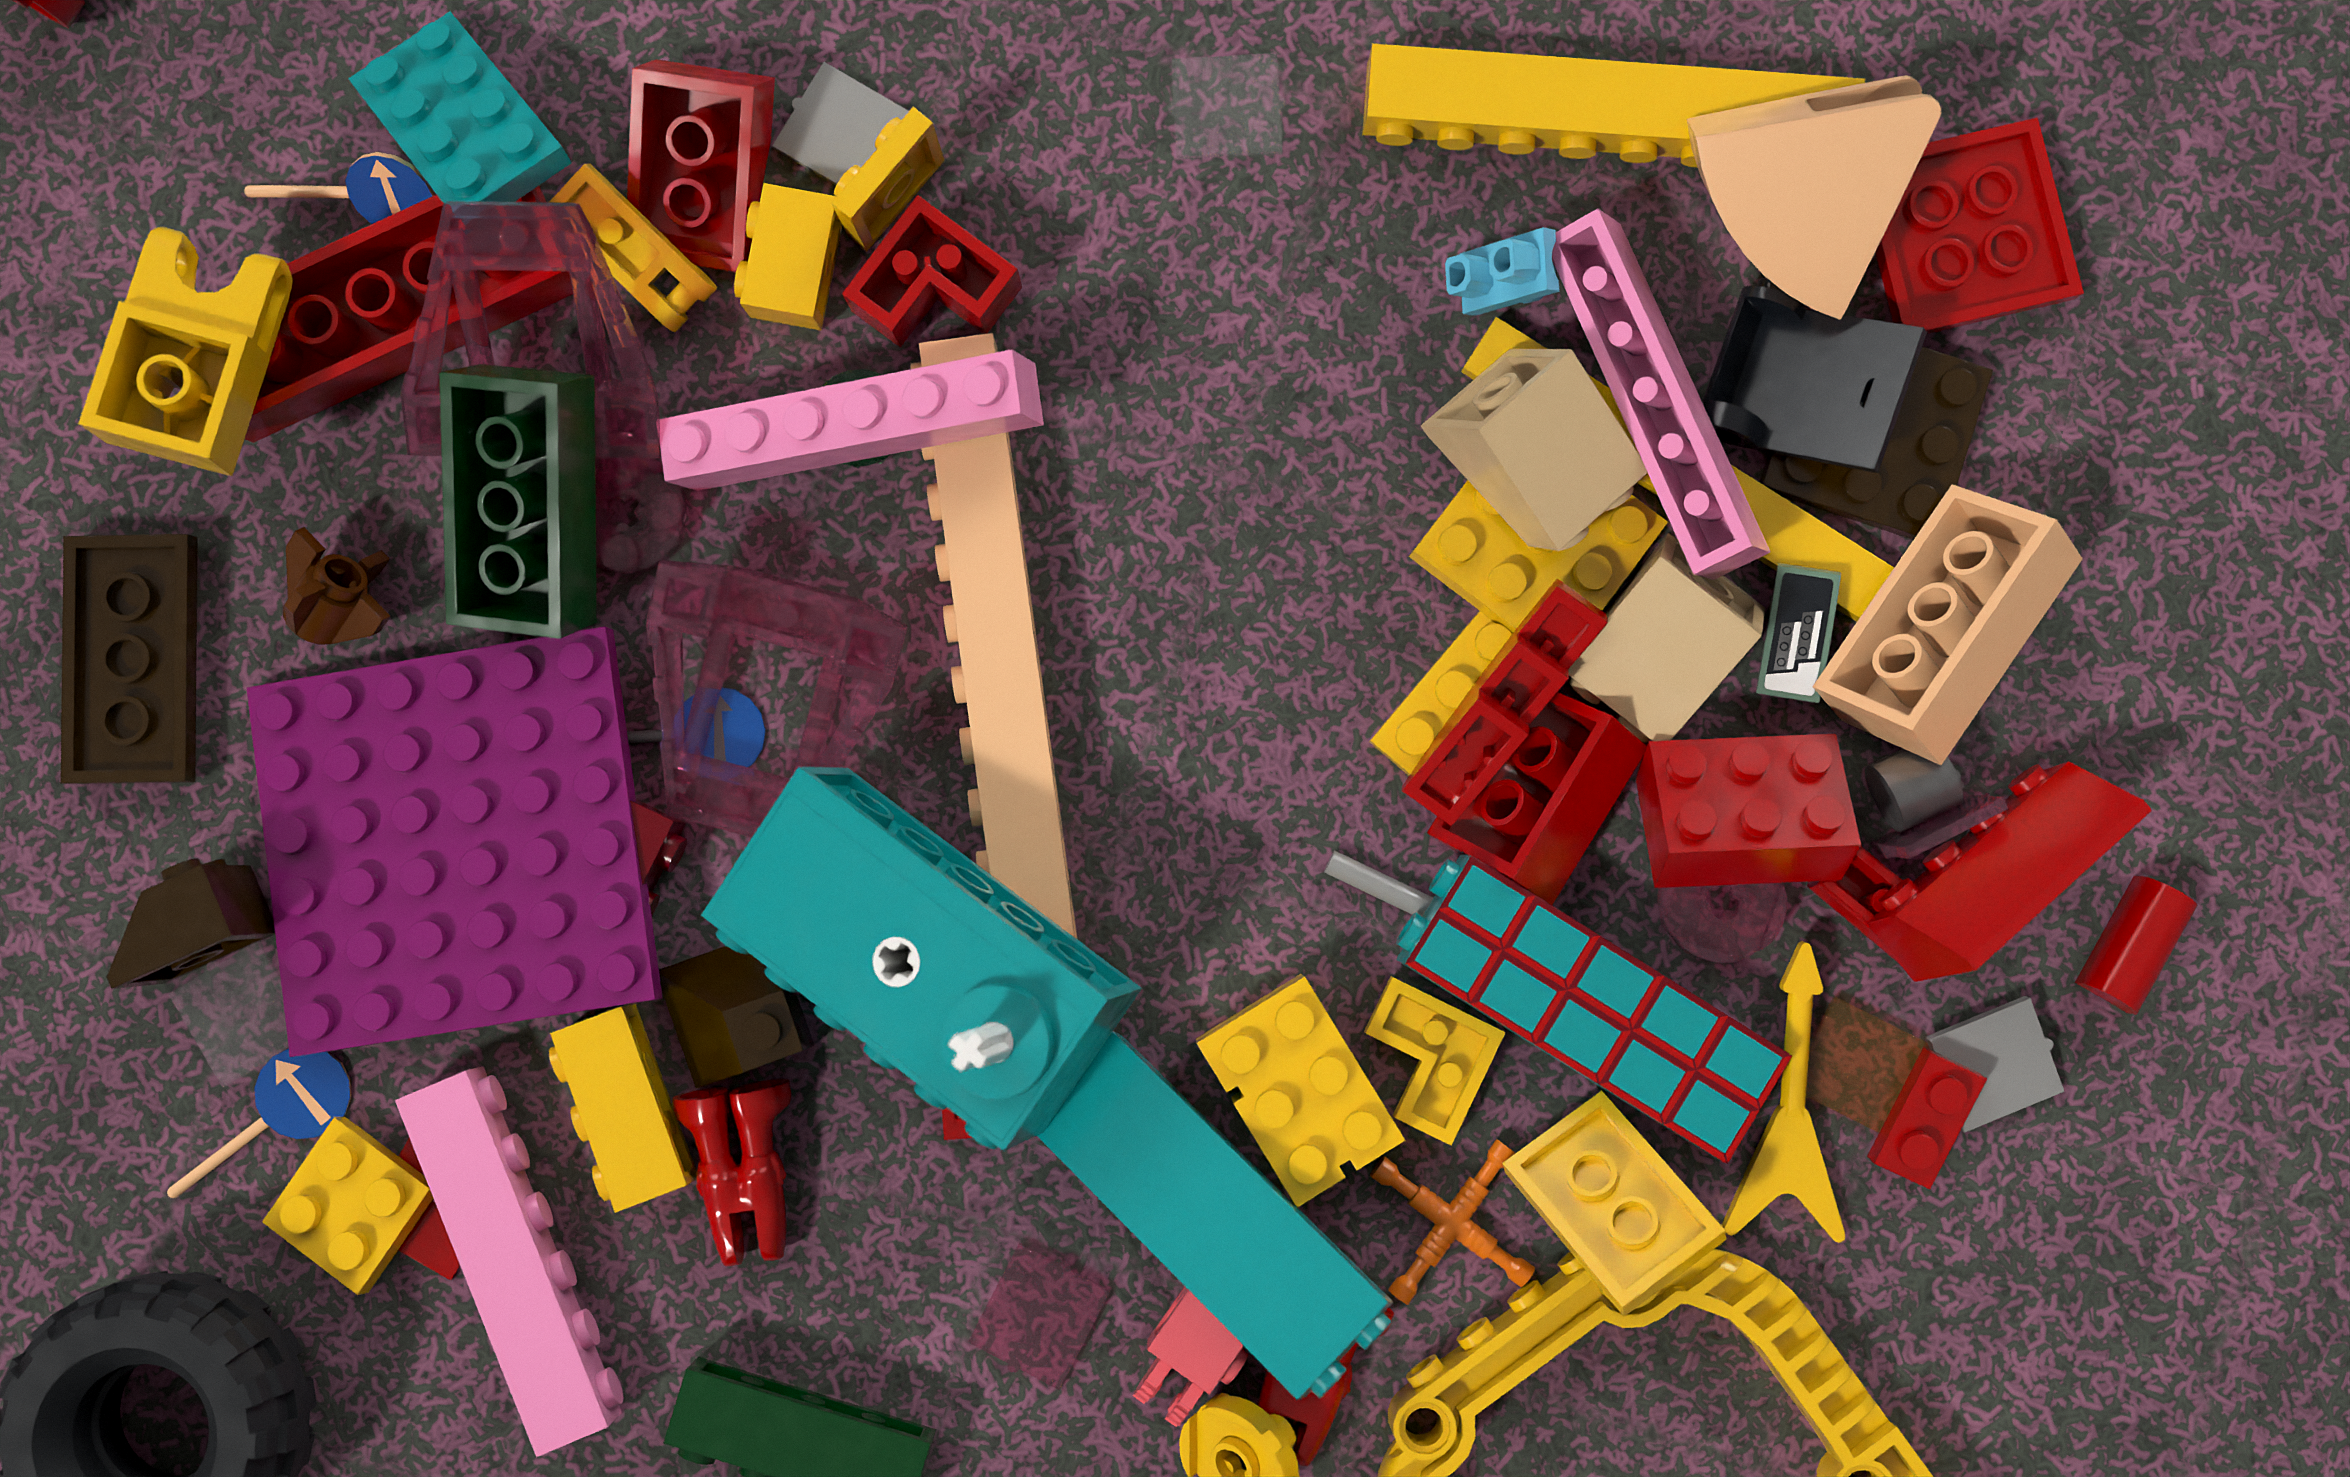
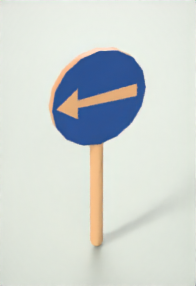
(375, 184)
(293, 1098)

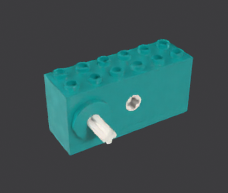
(919, 955)

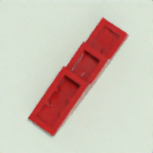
(1504, 702)

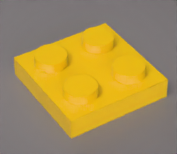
(879, 190)
(350, 1205)

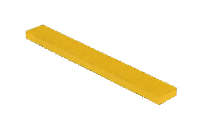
(1787, 529)

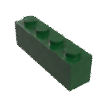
(788, 1429)

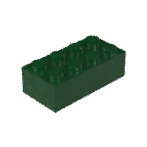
(519, 499)

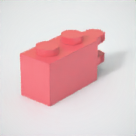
(1195, 1347)

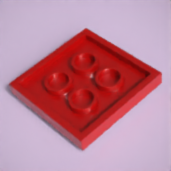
(1978, 232)

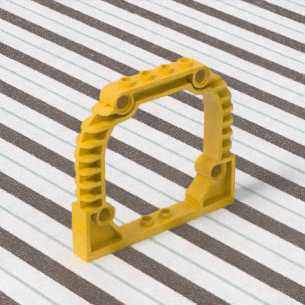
(1571, 1304)

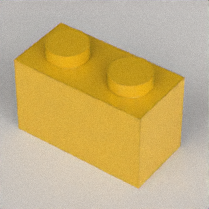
(789, 257)

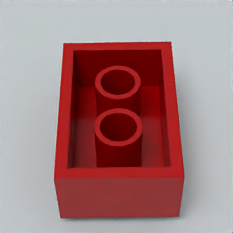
(1746, 810)

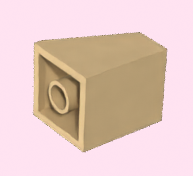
(1539, 445)
(1666, 644)

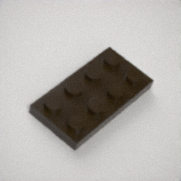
(129, 659)

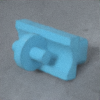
(1504, 272)

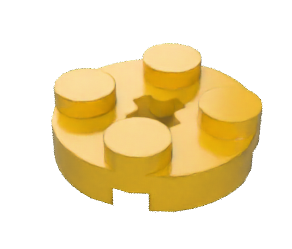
(1242, 1427)

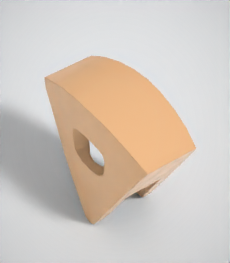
(1815, 180)

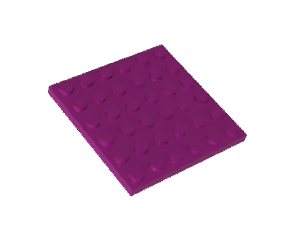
(452, 842)

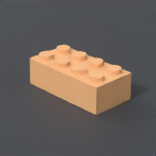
(1948, 622)

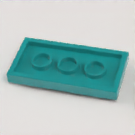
(459, 117)

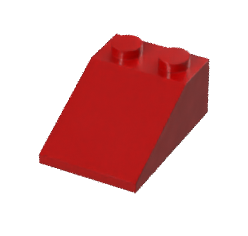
(699, 155)

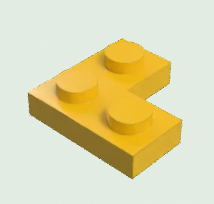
(1451, 1053)

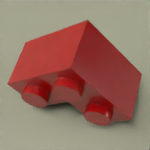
(928, 261)

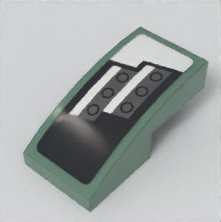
(1798, 631)

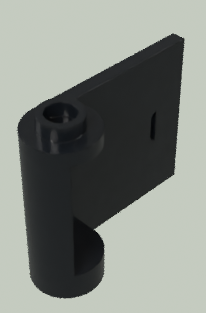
(1801, 380)

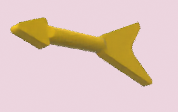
(1788, 1151)

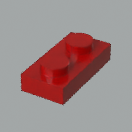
(1926, 1118)

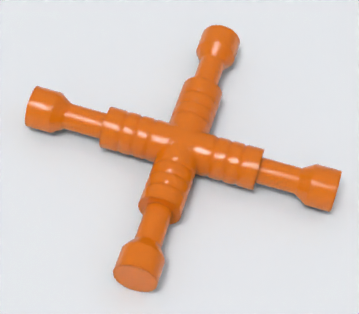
(1451, 1222)

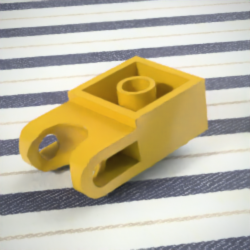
(190, 341)

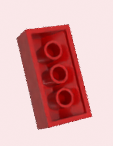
(2003, 870)

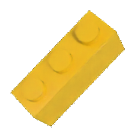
(622, 1107)

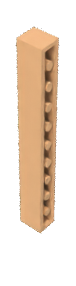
(998, 659)

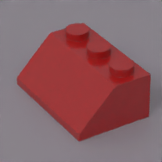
(1547, 797)

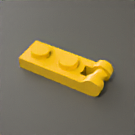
(636, 248)

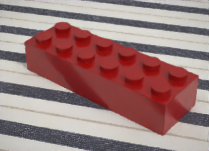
(359, 309)

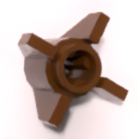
(323, 593)

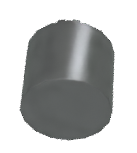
(1912, 788)

